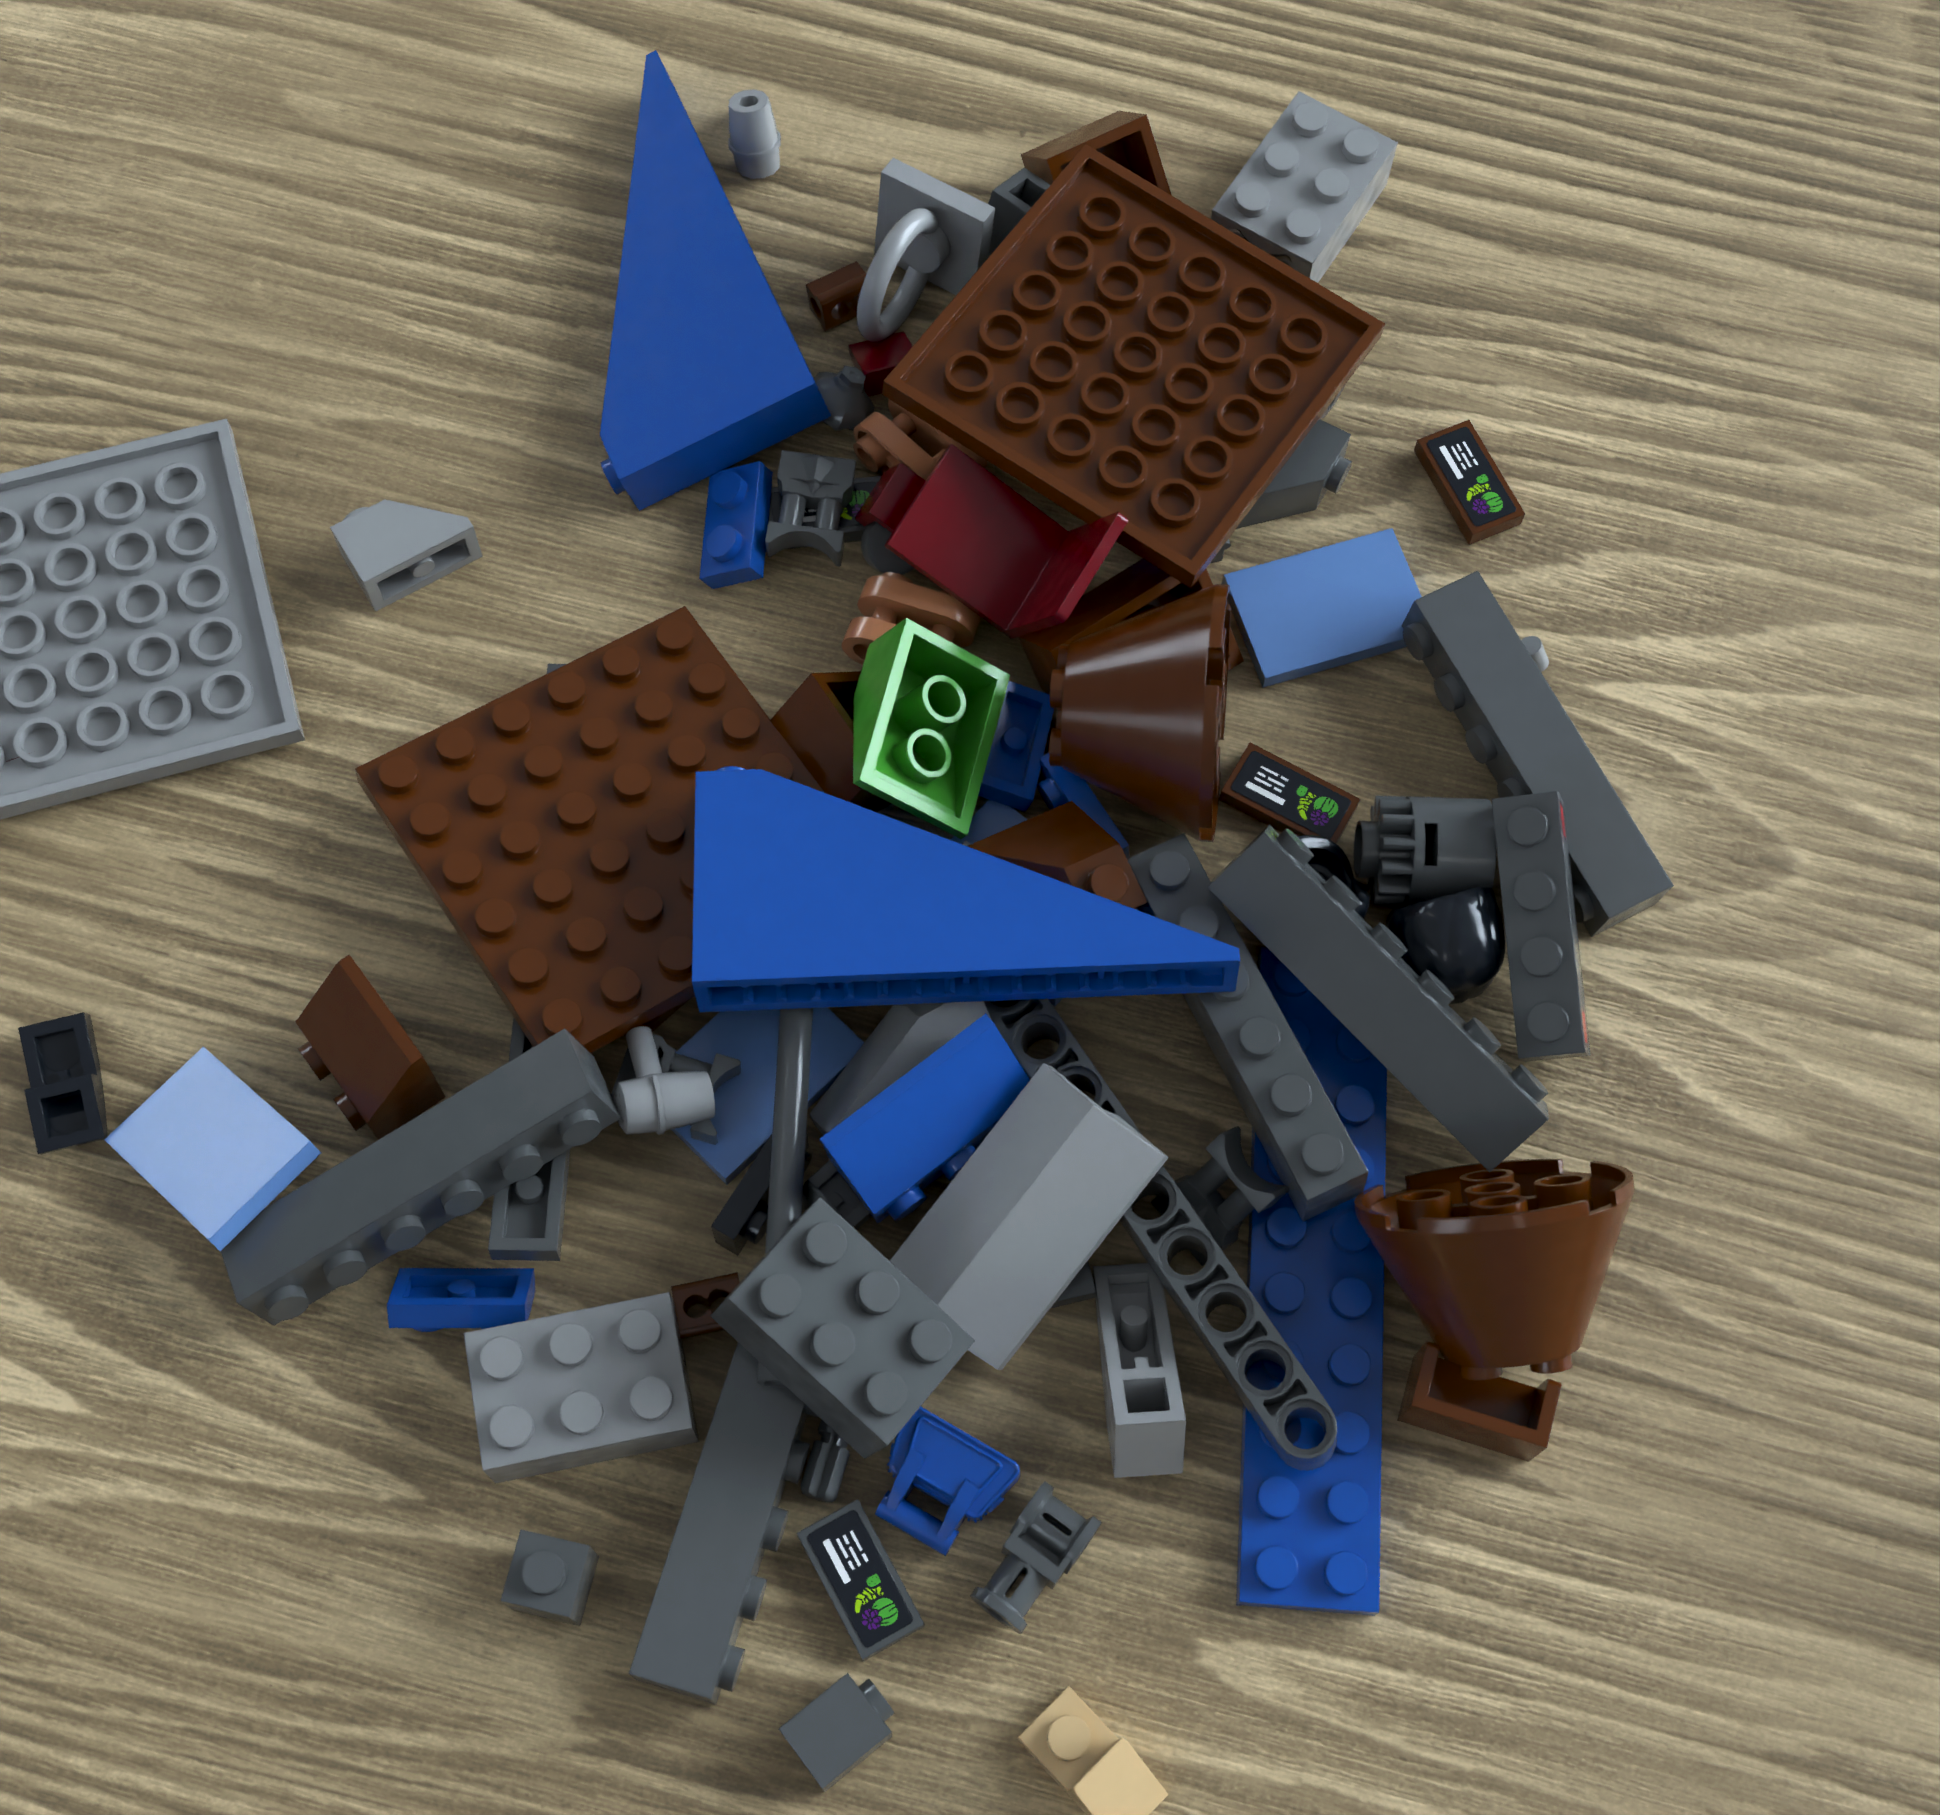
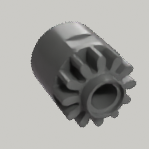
(1425, 848)

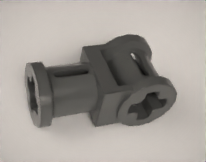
(1039, 1553)

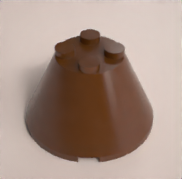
(1149, 708)
(1501, 1257)

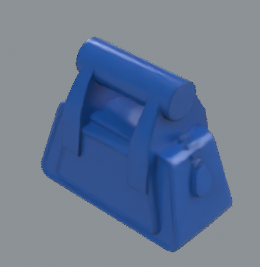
(949, 1469)

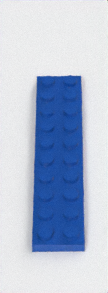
(1316, 1533)

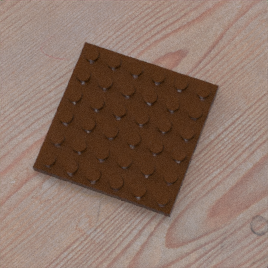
(1135, 362)
(569, 824)

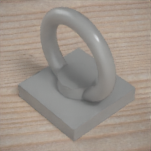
(927, 232)

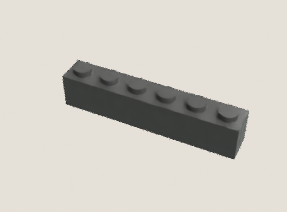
(1533, 745)
(1380, 997)
(1256, 1043)
(419, 1178)
(723, 1536)

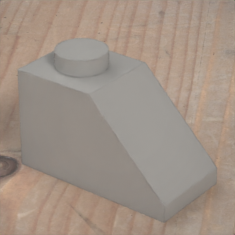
(403, 548)

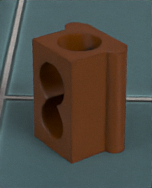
(836, 295)
(703, 1293)

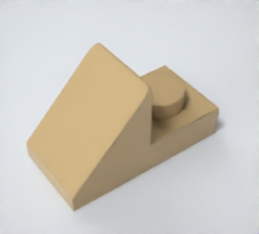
(1090, 1761)

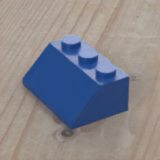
(926, 1121)

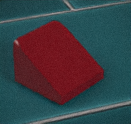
(878, 359)

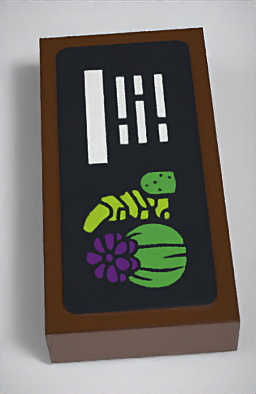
(1469, 482)
(1287, 796)

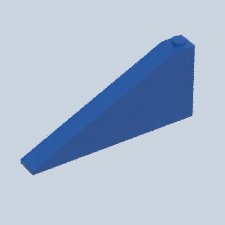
(697, 336)
(853, 908)

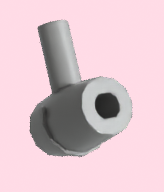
(753, 134)
(659, 1099)

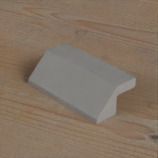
(1027, 1213)

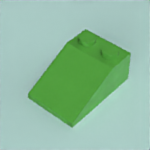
(925, 724)

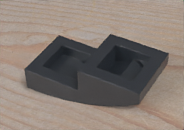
(65, 1083)

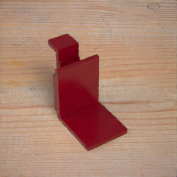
(988, 542)

